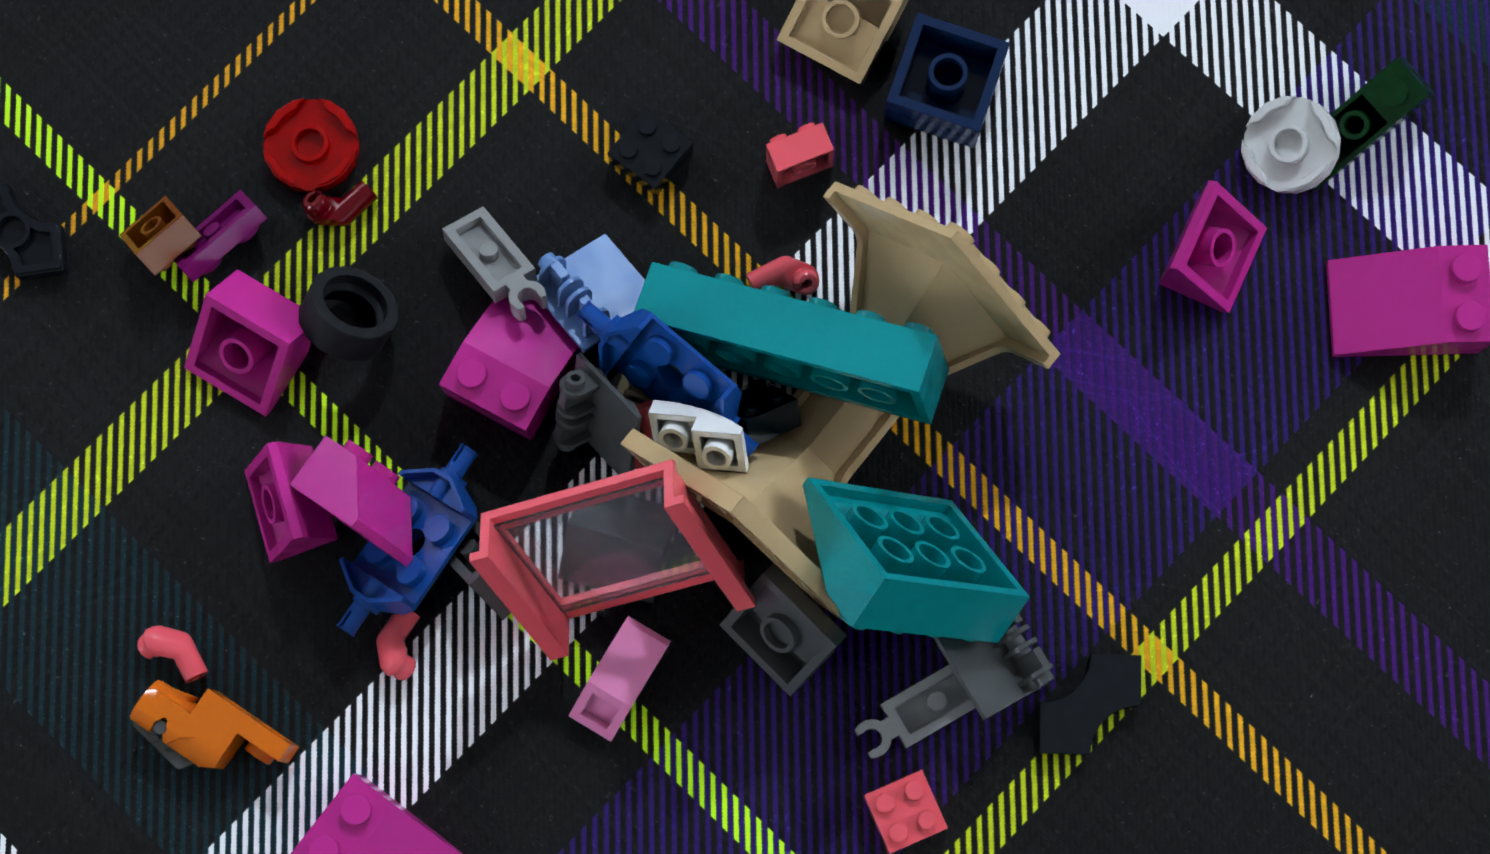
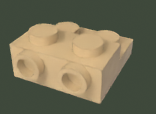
(842, 32)

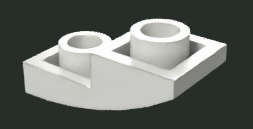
(693, 430)

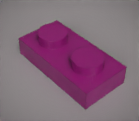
(225, 228)

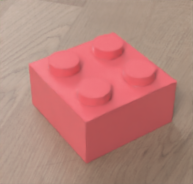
(799, 154)
(905, 811)

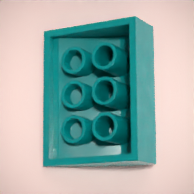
(909, 564)

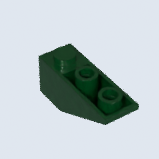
(1377, 110)

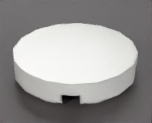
(1291, 144)

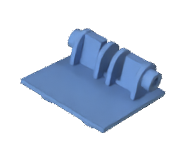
(594, 274)

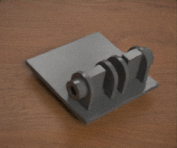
(596, 414)
(997, 672)

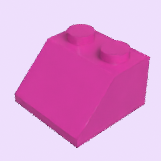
(248, 342)
(359, 495)

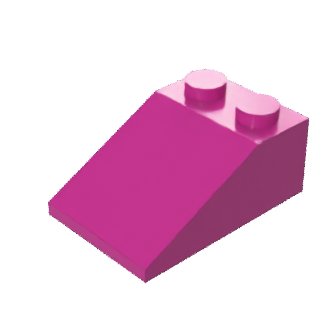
(1410, 302)
(511, 366)
(370, 822)

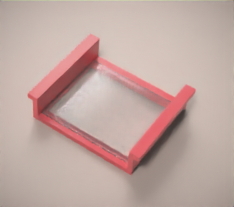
(602, 550)

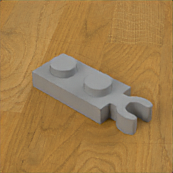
(495, 261)
(919, 711)

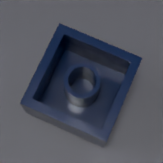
(945, 80)

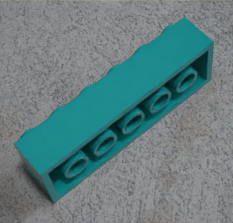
(800, 341)

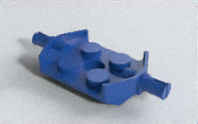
(645, 350)
(442, 515)

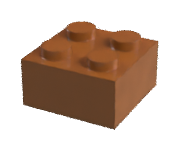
(160, 236)

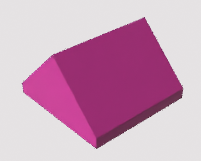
(1214, 249)
(285, 516)

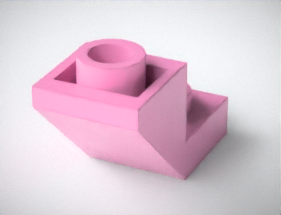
(619, 678)

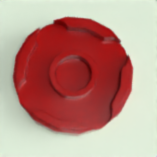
(311, 145)

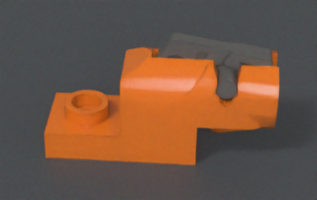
(204, 731)

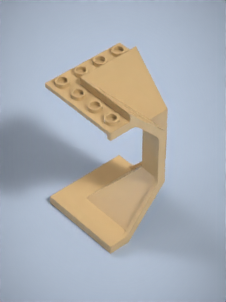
(906, 273)

